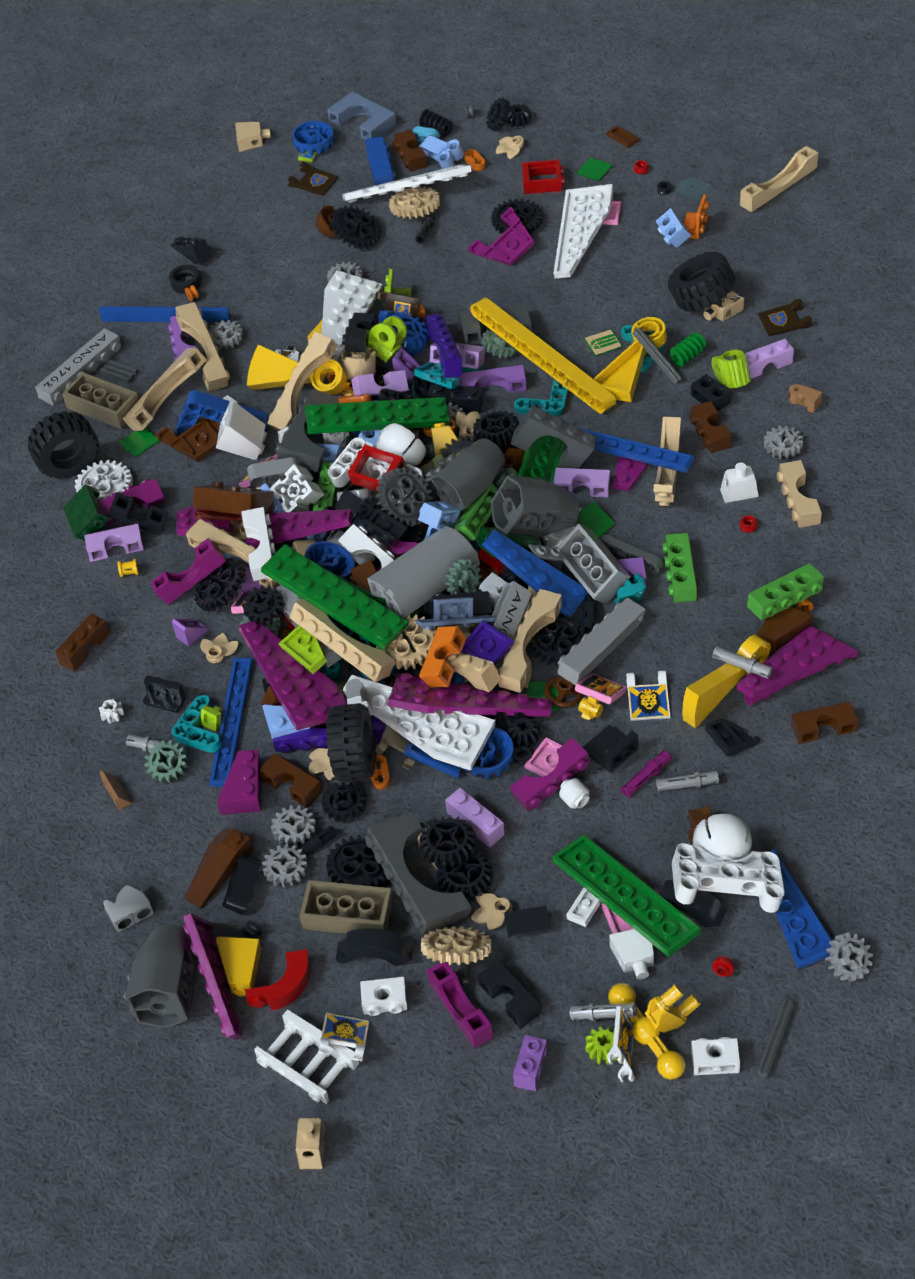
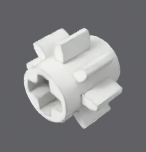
(111, 711)

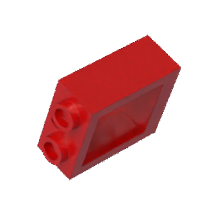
(540, 168)
(361, 458)

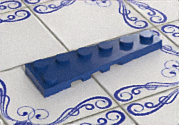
(536, 571)
(800, 924)

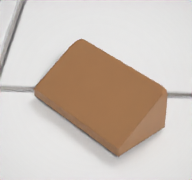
(115, 790)

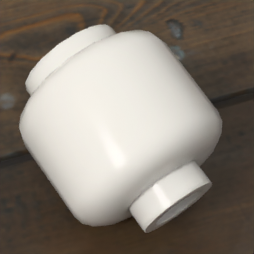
(574, 793)

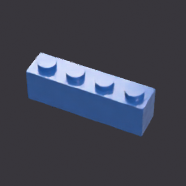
(379, 160)

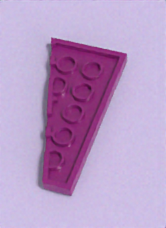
(295, 525)
(799, 658)

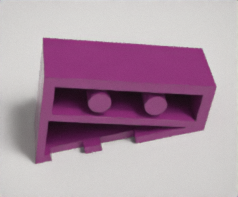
(243, 785)

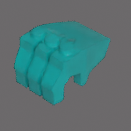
(633, 591)

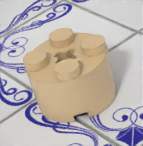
(358, 362)

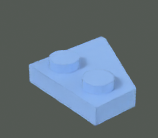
(278, 721)

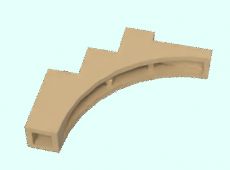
(665, 481)

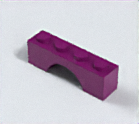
(146, 494)
(172, 585)
(533, 790)
(468, 1018)

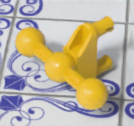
(662, 1017)

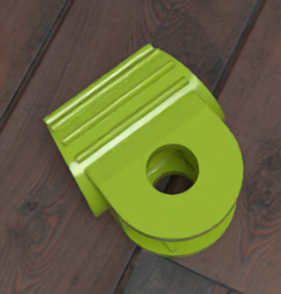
(384, 338)
(732, 372)

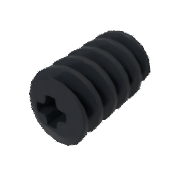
(433, 120)

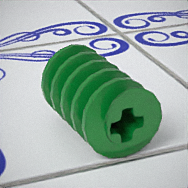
(687, 349)

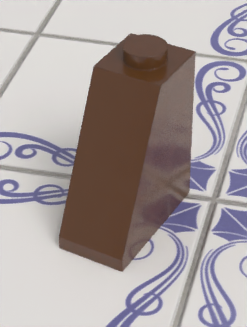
(784, 627)

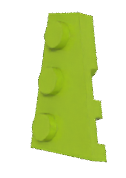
(304, 649)

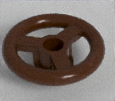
(564, 689)

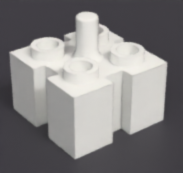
(297, 490)

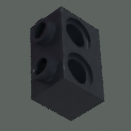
(708, 389)

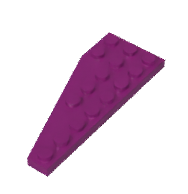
(302, 694)
(413, 694)

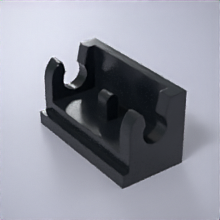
(527, 920)

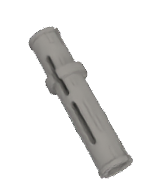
(747, 664)
(144, 743)
(693, 780)
(596, 1012)

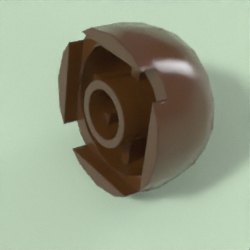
(323, 221)

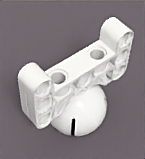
(391, 439)
(726, 864)

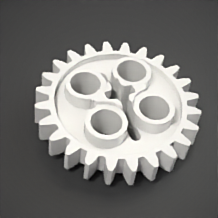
(106, 478)

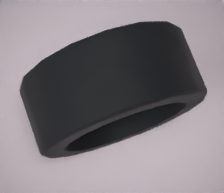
(182, 271)

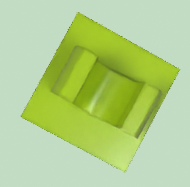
(211, 717)

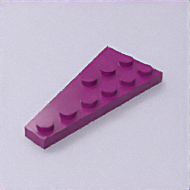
(214, 972)

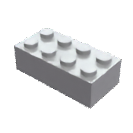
(593, 564)

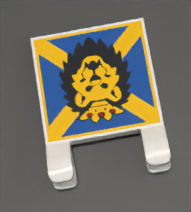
(648, 701)
(344, 1032)
(622, 1044)

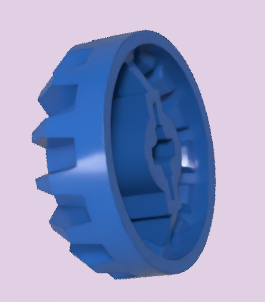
(313, 137)
(414, 340)
(331, 557)
(503, 744)

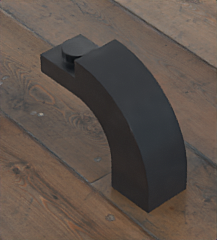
(704, 908)
(375, 943)

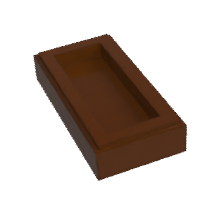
(622, 136)

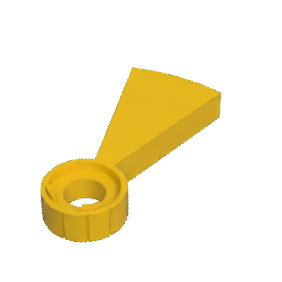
(275, 370)
(623, 373)
(708, 691)

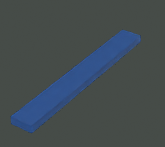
(157, 314)
(642, 452)
(231, 720)

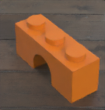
(446, 642)

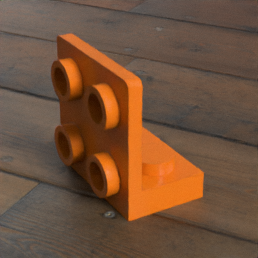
(696, 221)

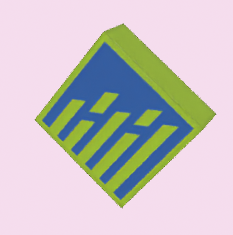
(307, 157)

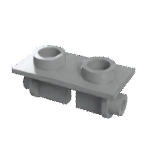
(547, 553)

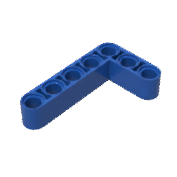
(209, 407)

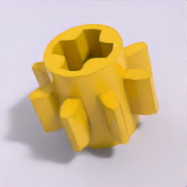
(590, 708)

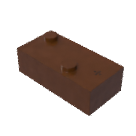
(231, 498)

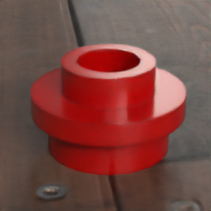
(641, 167)
(748, 524)
(723, 966)

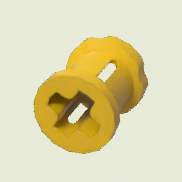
(128, 568)

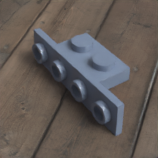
(453, 611)

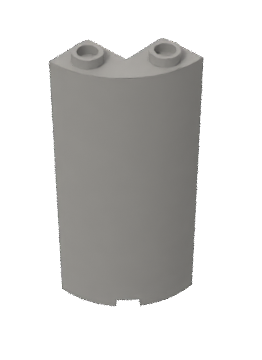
(421, 571)

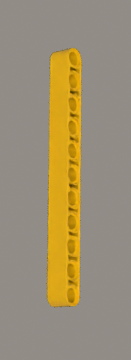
(543, 355)

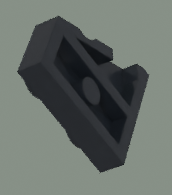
(729, 737)

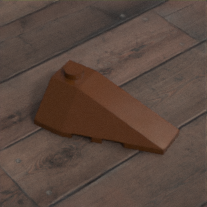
(217, 865)

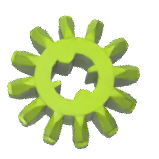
(596, 1042)

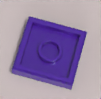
(487, 643)

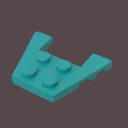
(433, 373)

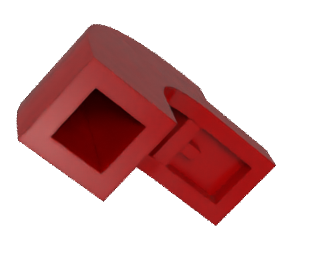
(287, 988)

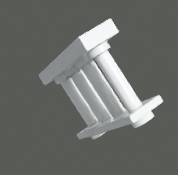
(310, 1035)

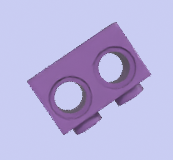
(530, 1063)

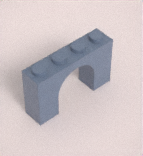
(353, 105)

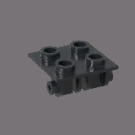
(347, 501)

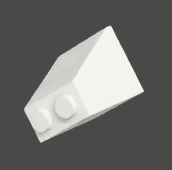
(241, 432)

